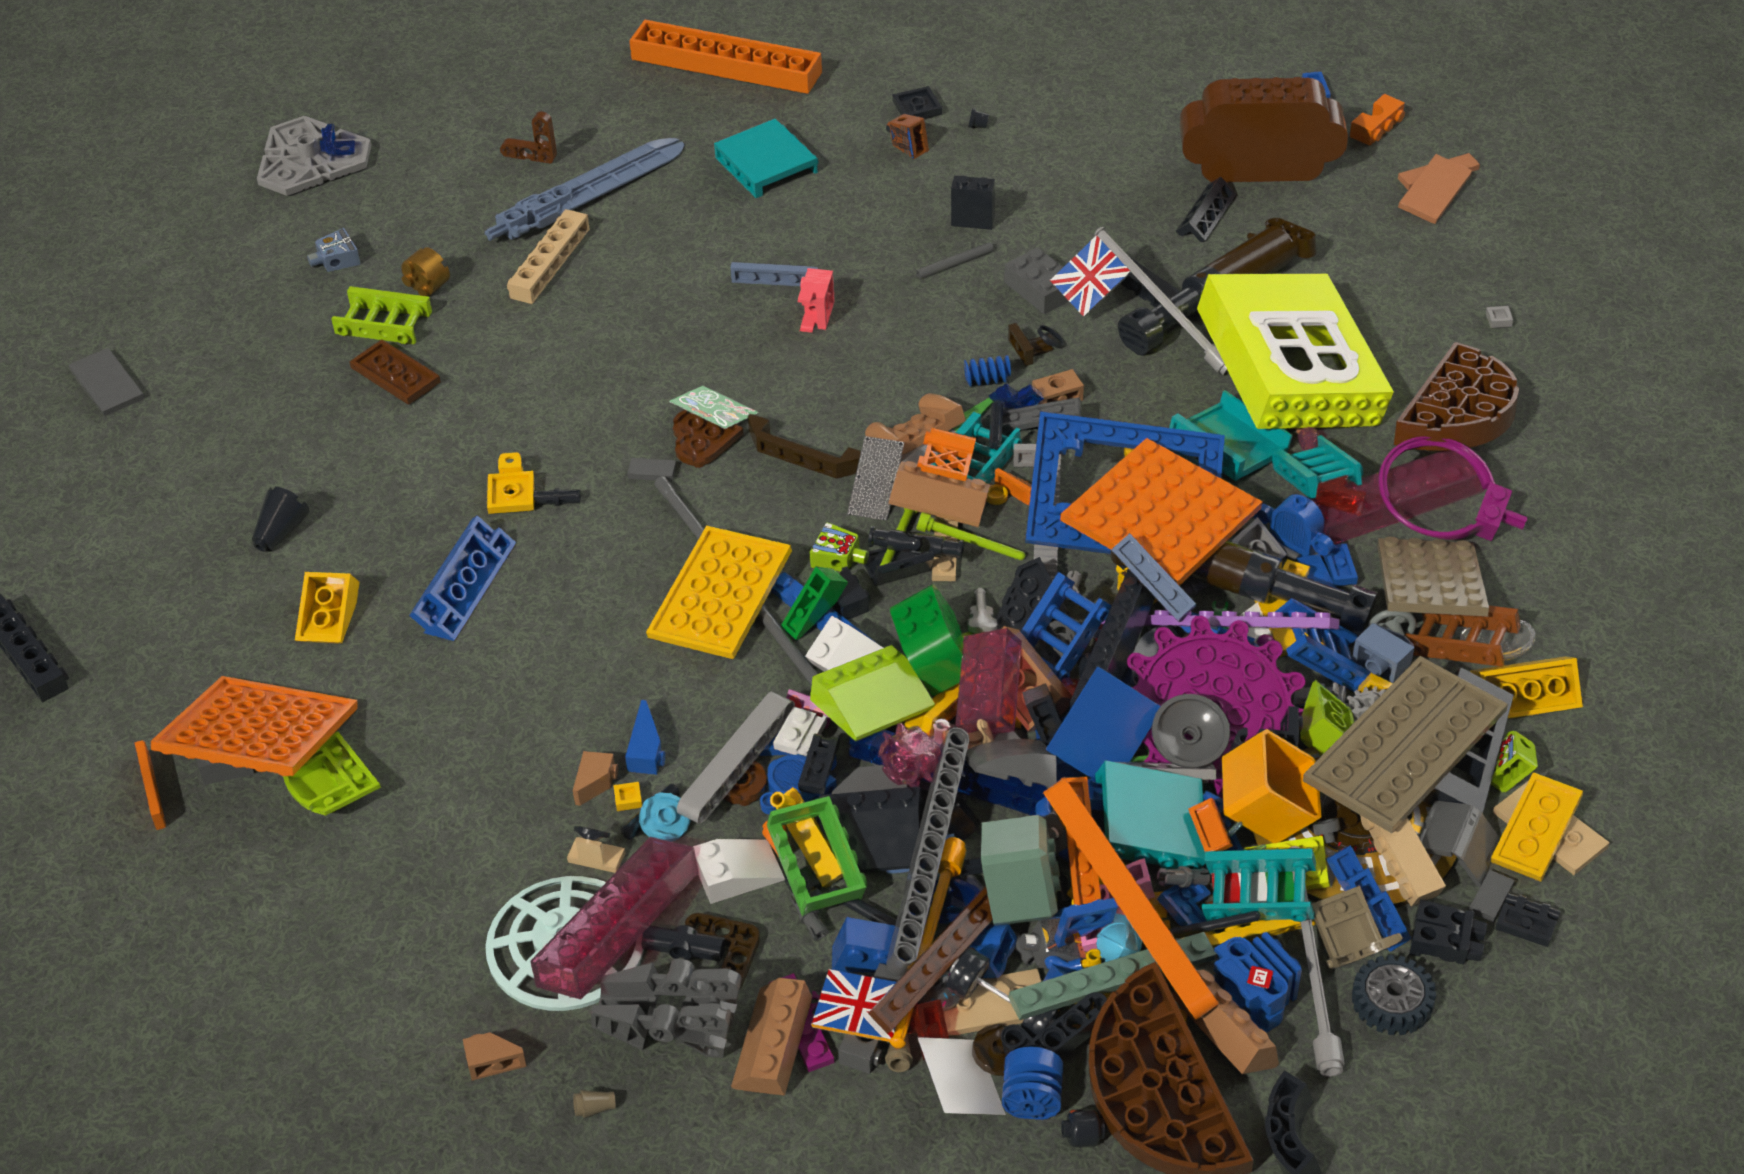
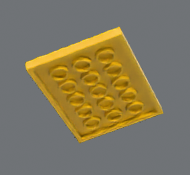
(719, 592)

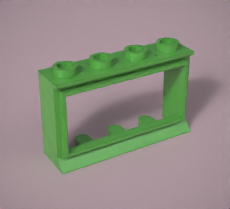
(838, 839)

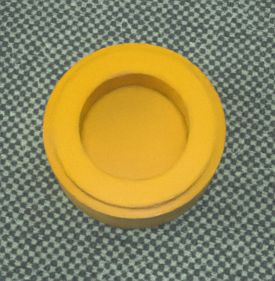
(997, 494)

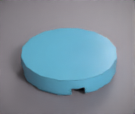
(660, 817)

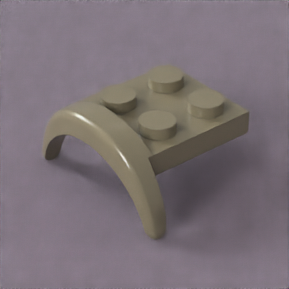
(1349, 928)

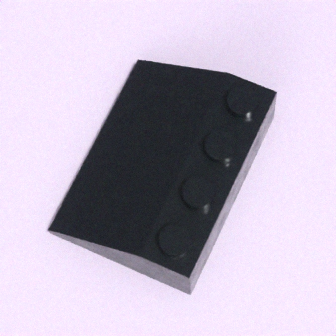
(880, 825)

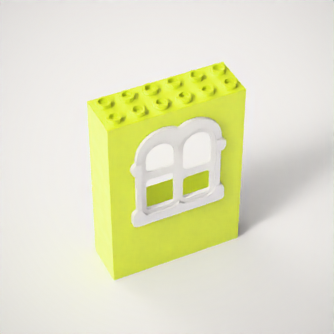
(1262, 312)

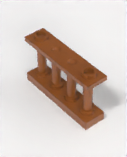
(1498, 620)

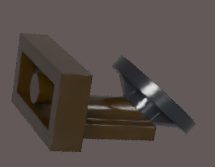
(1028, 348)

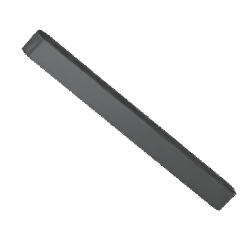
(932, 835)

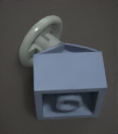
(1384, 647)

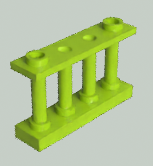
(382, 301)

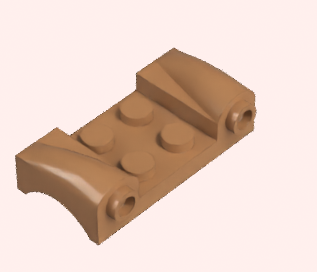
(936, 413)

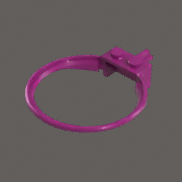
(1493, 506)

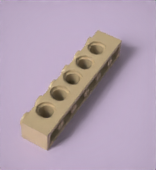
(548, 256)

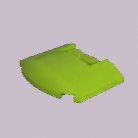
(331, 778)

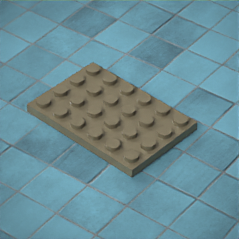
(1432, 577)

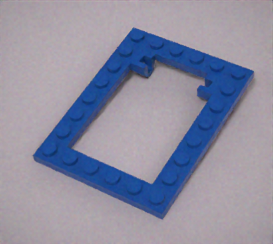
(1065, 432)

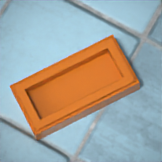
(1210, 826)

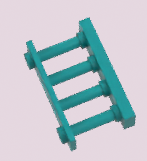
(973, 428)
(1307, 478)
(1267, 861)

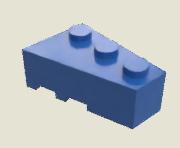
(861, 946)

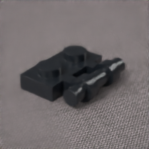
(1525, 924)

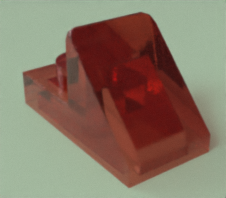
(1337, 496)
(928, 1021)

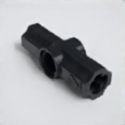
(683, 943)

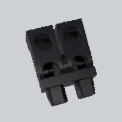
(1446, 933)

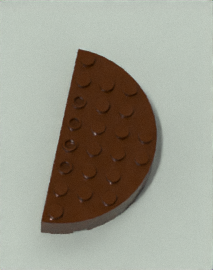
(1462, 401)
(1157, 1085)

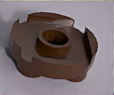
(750, 791)

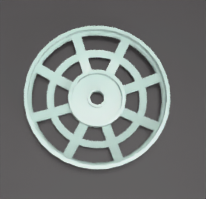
(545, 928)

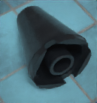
(277, 518)

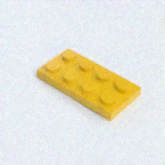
(1537, 826)

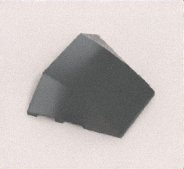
(1016, 758)

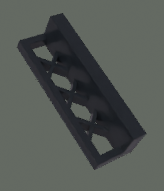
(1204, 204)

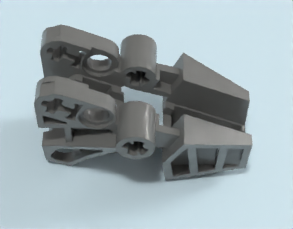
(631, 998)

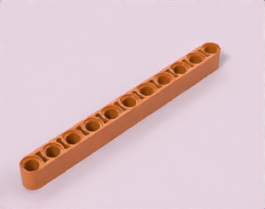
(1131, 899)

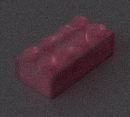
(989, 681)

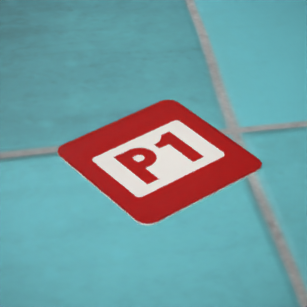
(1260, 977)

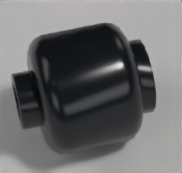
(1083, 1128)

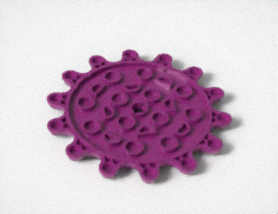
(1223, 669)

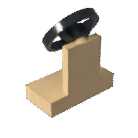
(595, 854)

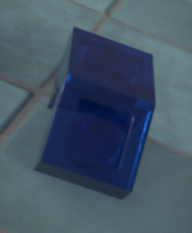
(1012, 399)

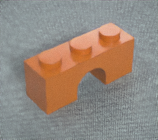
(1385, 114)

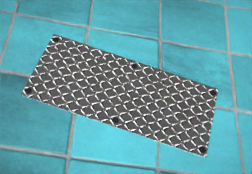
(875, 478)

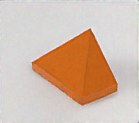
(1016, 486)

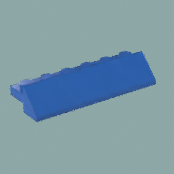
(462, 580)

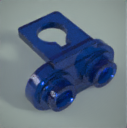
(329, 144)

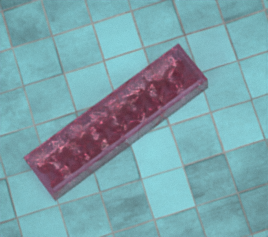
(1412, 491)
(614, 918)

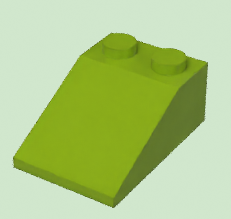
(1324, 719)

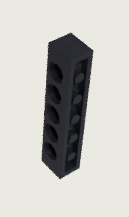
(29, 654)

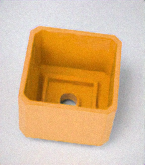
(1267, 787)

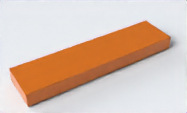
(150, 785)

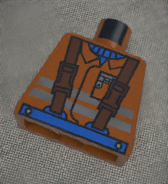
(909, 135)

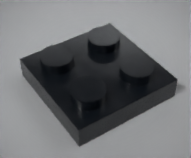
(917, 102)

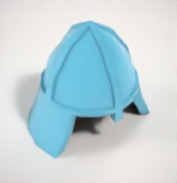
(1118, 939)

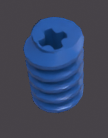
(987, 370)

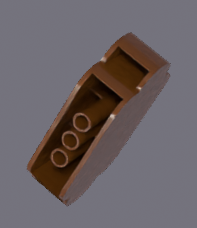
(1263, 130)

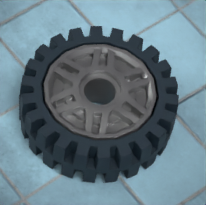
(1399, 1013)

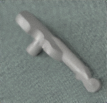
(981, 615)

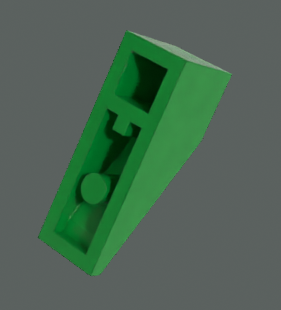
(814, 600)

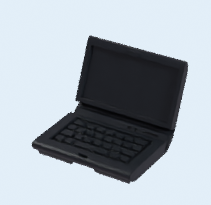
(903, 565)

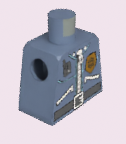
(335, 252)

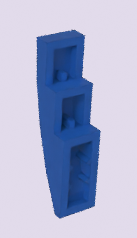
(1350, 875)

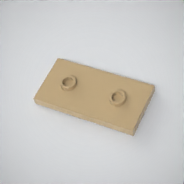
(1578, 844)
(985, 1007)

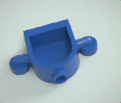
(1297, 525)
(785, 774)

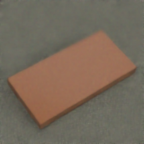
(1435, 189)

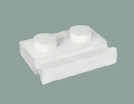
(798, 731)

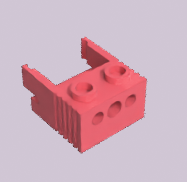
(817, 298)

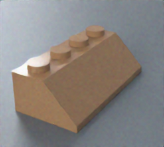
(939, 494)
(1034, 673)
(1234, 1031)
(773, 1037)

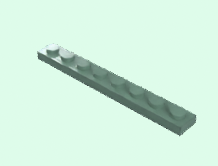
(1098, 978)

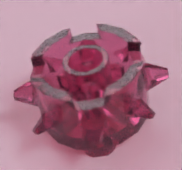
(909, 755)

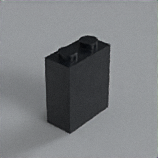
(973, 202)

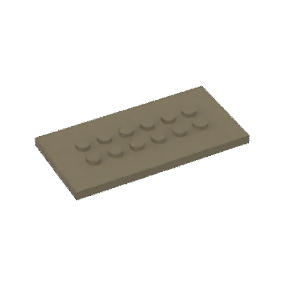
(1405, 744)

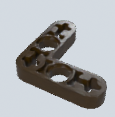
(737, 945)

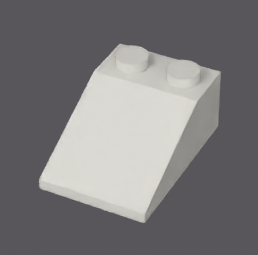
(838, 645)
(735, 867)

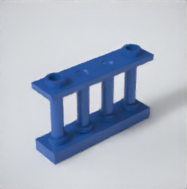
(1049, 609)
(1324, 657)

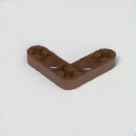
(546, 149)

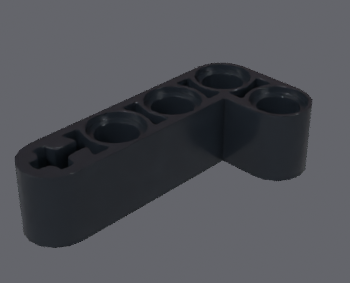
(1059, 1030)

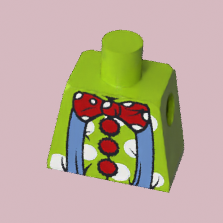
(837, 549)
(1514, 761)

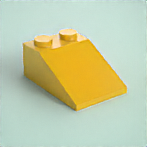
(326, 607)

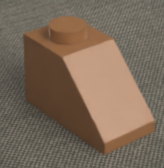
(594, 776)
(491, 1055)

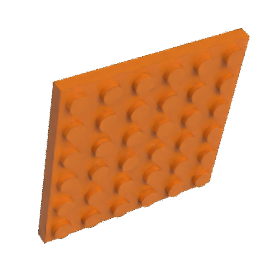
(1166, 505)
(255, 726)

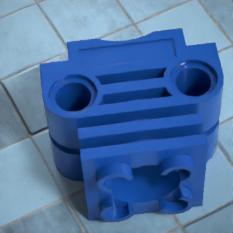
(1232, 972)

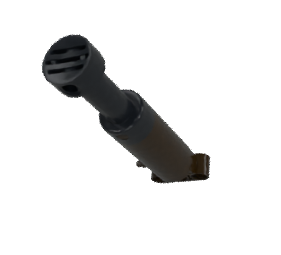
(1260, 254)
(1261, 576)

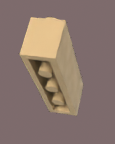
(1407, 861)

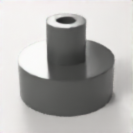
(1326, 828)

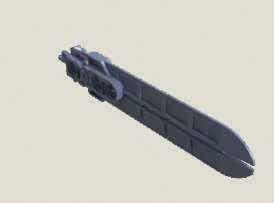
(546, 207)

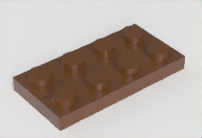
(395, 372)

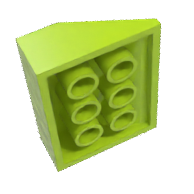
(871, 693)

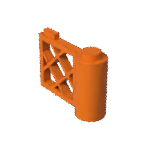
(950, 446)

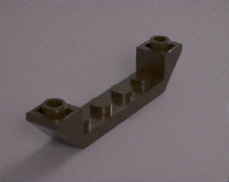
(799, 454)

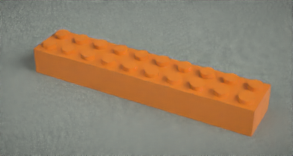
(726, 56)

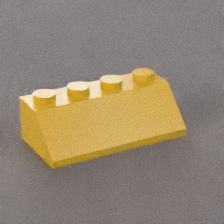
(1537, 685)

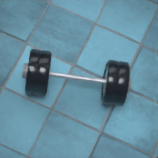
(968, 974)

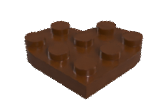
(701, 440)

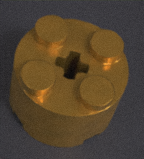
(424, 271)

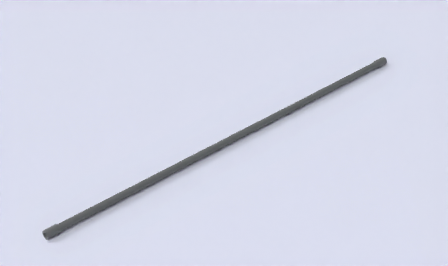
(794, 654)

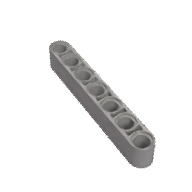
(735, 758)

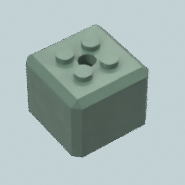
(1020, 869)

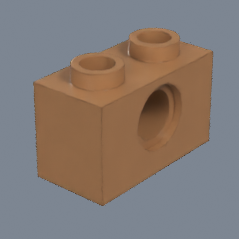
(1059, 387)

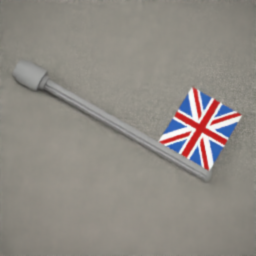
(1101, 269)

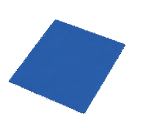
(1103, 724)

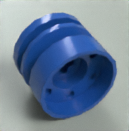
(1032, 1083)

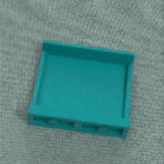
(764, 155)
(1244, 444)
(1150, 815)

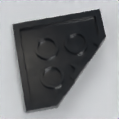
(1024, 595)

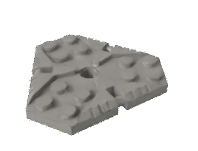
(295, 157)

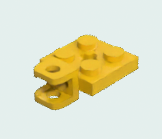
(510, 478)

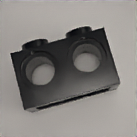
(1043, 712)

